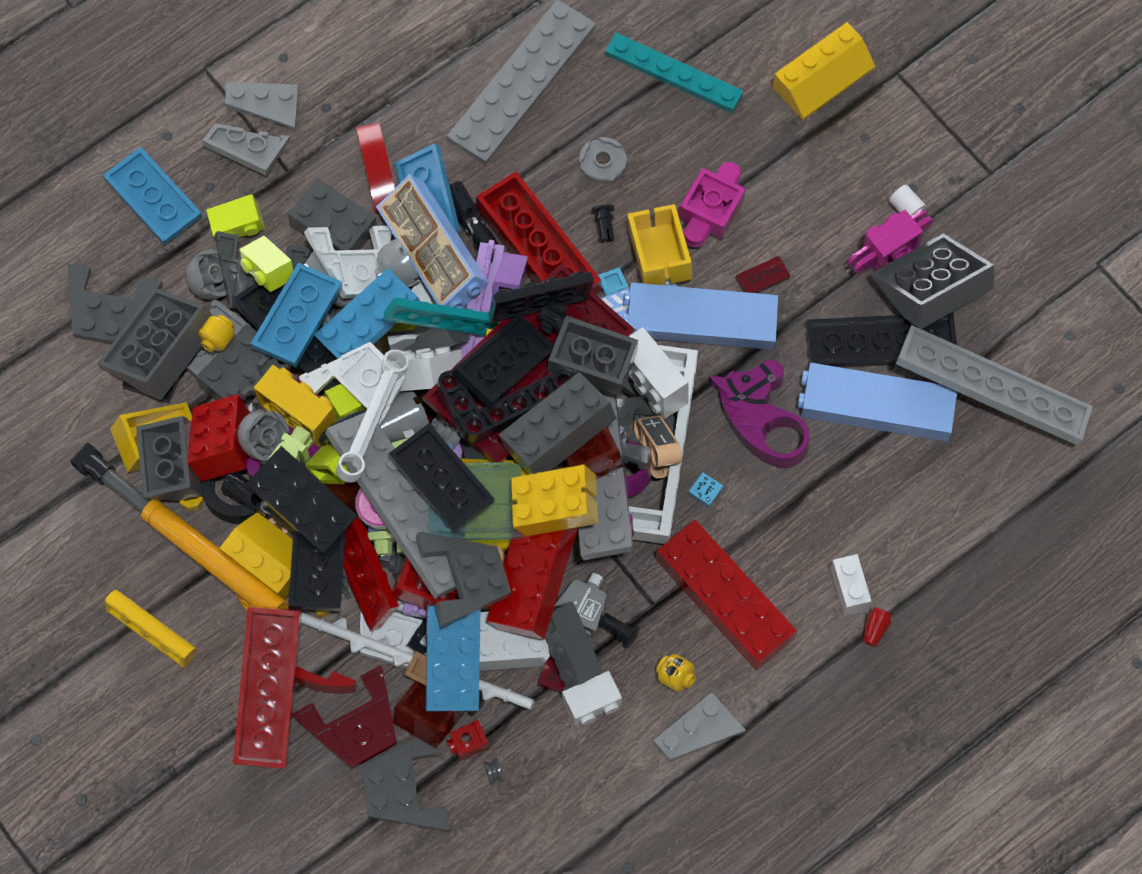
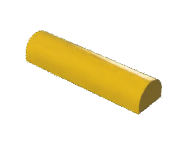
(150, 628)

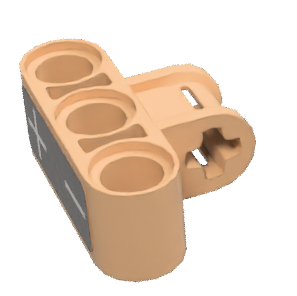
(664, 446)

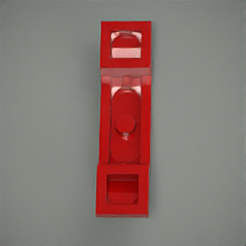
(375, 162)
(334, 684)

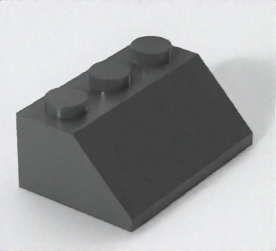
(164, 458)

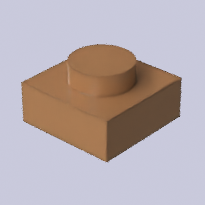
(417, 668)

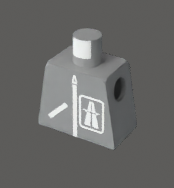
(588, 601)

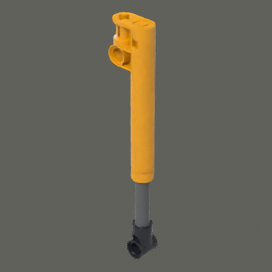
(245, 585)

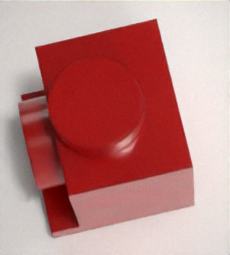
(466, 749)

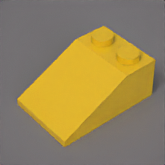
(125, 431)

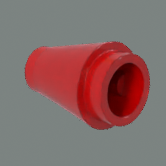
(876, 626)

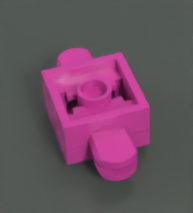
(711, 204)
(890, 240)

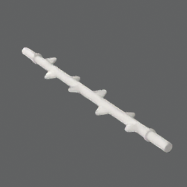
(401, 657)

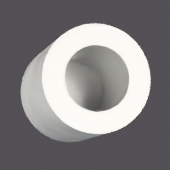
(906, 200)

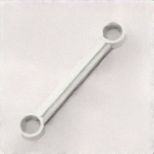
(372, 415)

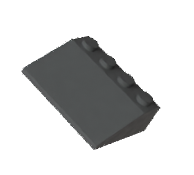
(934, 280)
(157, 343)

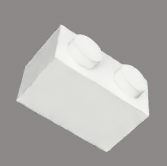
(850, 585)
(592, 699)

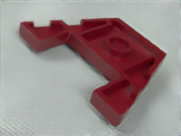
(360, 732)

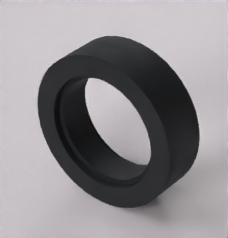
(222, 510)

